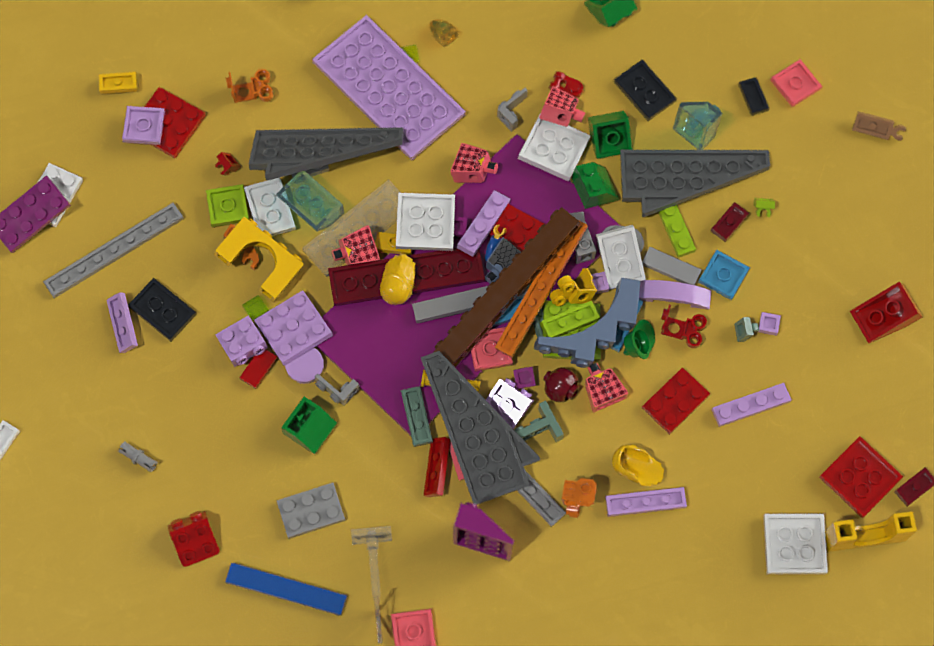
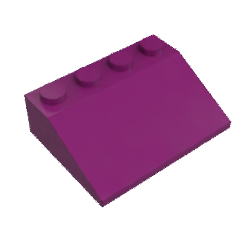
(480, 533)

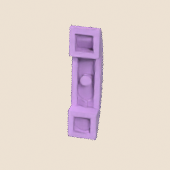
(675, 292)

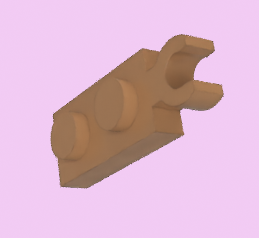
(876, 126)

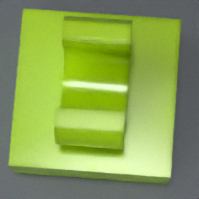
(763, 203)

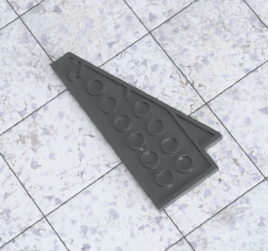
(305, 149)
(675, 176)
(483, 442)

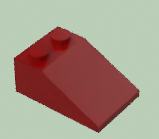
(886, 313)

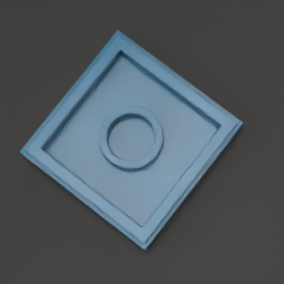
(723, 274)

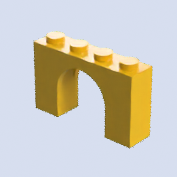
(247, 235)
(845, 535)

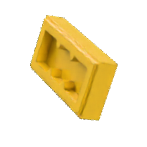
(387, 243)

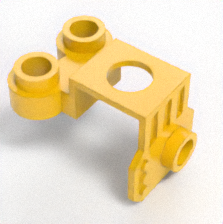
(572, 290)

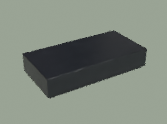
(753, 96)

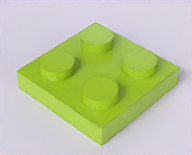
(227, 205)

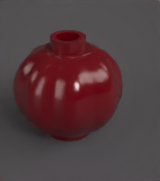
(561, 384)

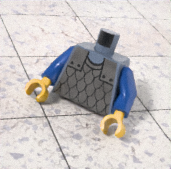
(498, 254)

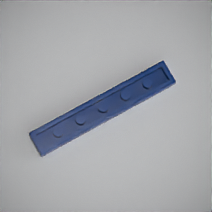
(286, 589)

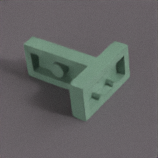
(540, 425)

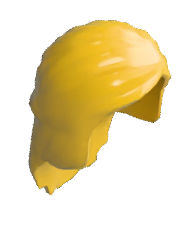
(398, 279)
(637, 465)

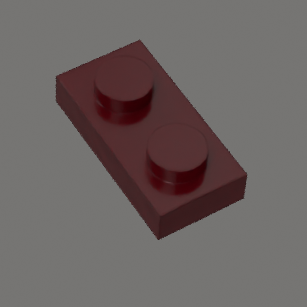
(729, 222)
(915, 487)

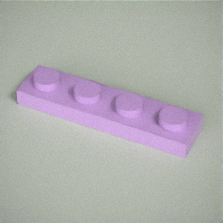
(483, 223)
(751, 404)
(646, 502)

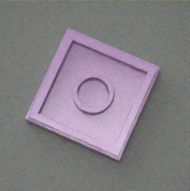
(143, 125)

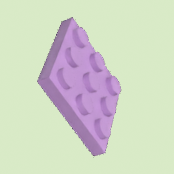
(293, 327)

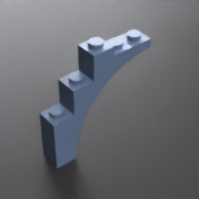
(603, 333)

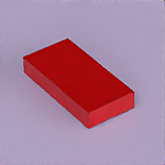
(258, 368)

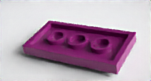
(31, 213)

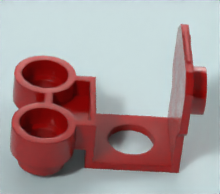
(688, 329)

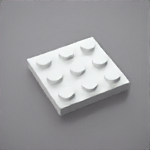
(554, 148)
(425, 221)
(795, 544)

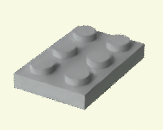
(310, 510)

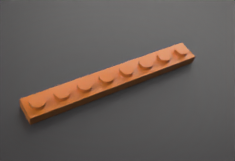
(536, 296)

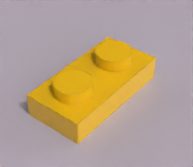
(117, 82)

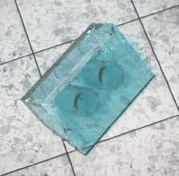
(697, 122)
(311, 201)

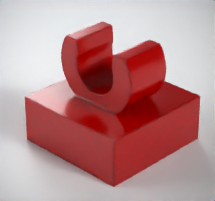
(228, 162)

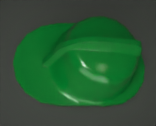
(640, 340)

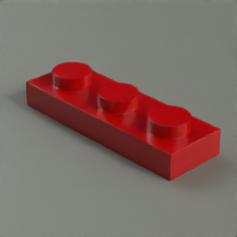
(436, 467)

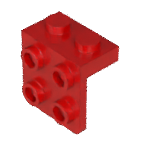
(193, 538)

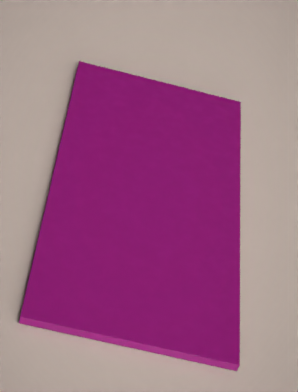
(383, 342)

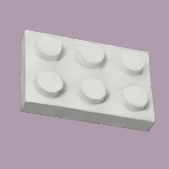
(65, 181)
(267, 209)
(620, 255)

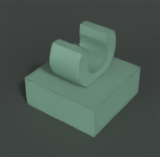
(745, 329)

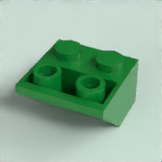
(308, 425)

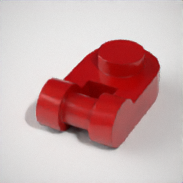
(572, 87)

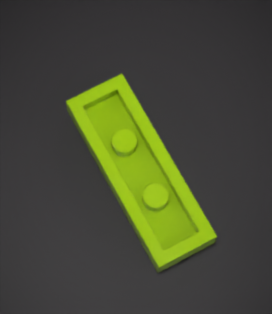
(677, 231)
(570, 320)

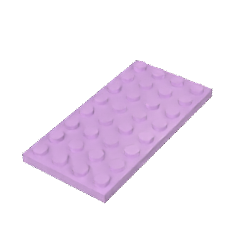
(389, 86)

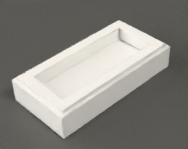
(7, 436)

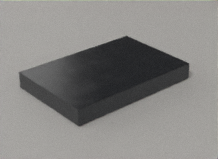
(645, 90)
(162, 309)

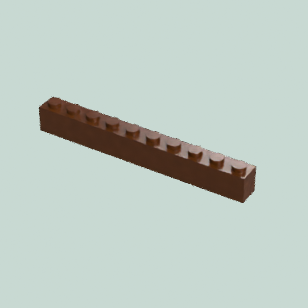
(508, 286)

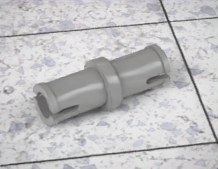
(137, 456)

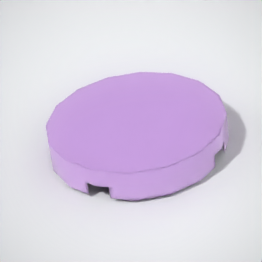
(306, 367)

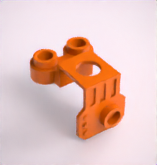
(256, 87)
(578, 494)

